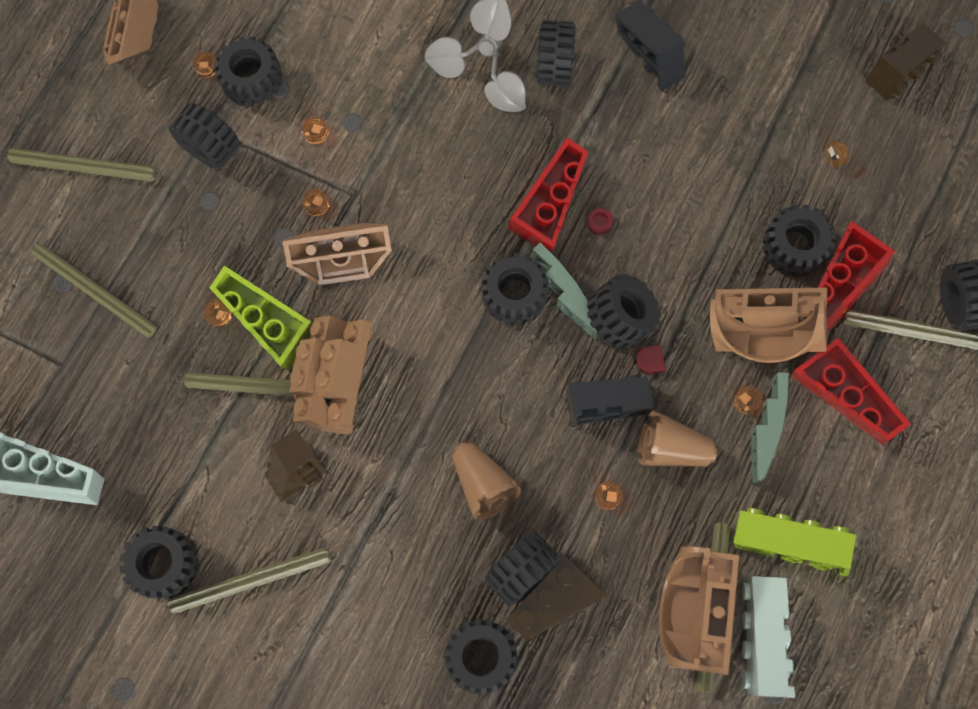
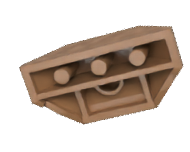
(129, 29)
(338, 252)

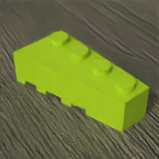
(266, 318)
(795, 540)

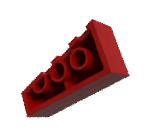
(547, 202)
(852, 270)
(851, 391)

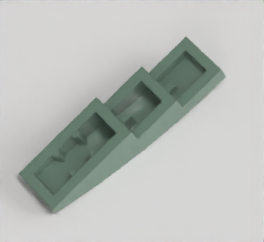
(571, 299)
(766, 436)

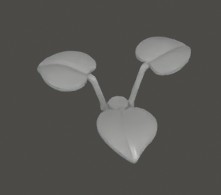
(494, 20)

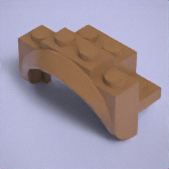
(770, 322)
(331, 370)
(699, 611)

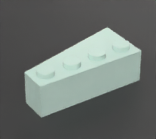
(44, 475)
(766, 637)

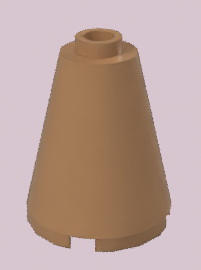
(673, 444)
(483, 481)

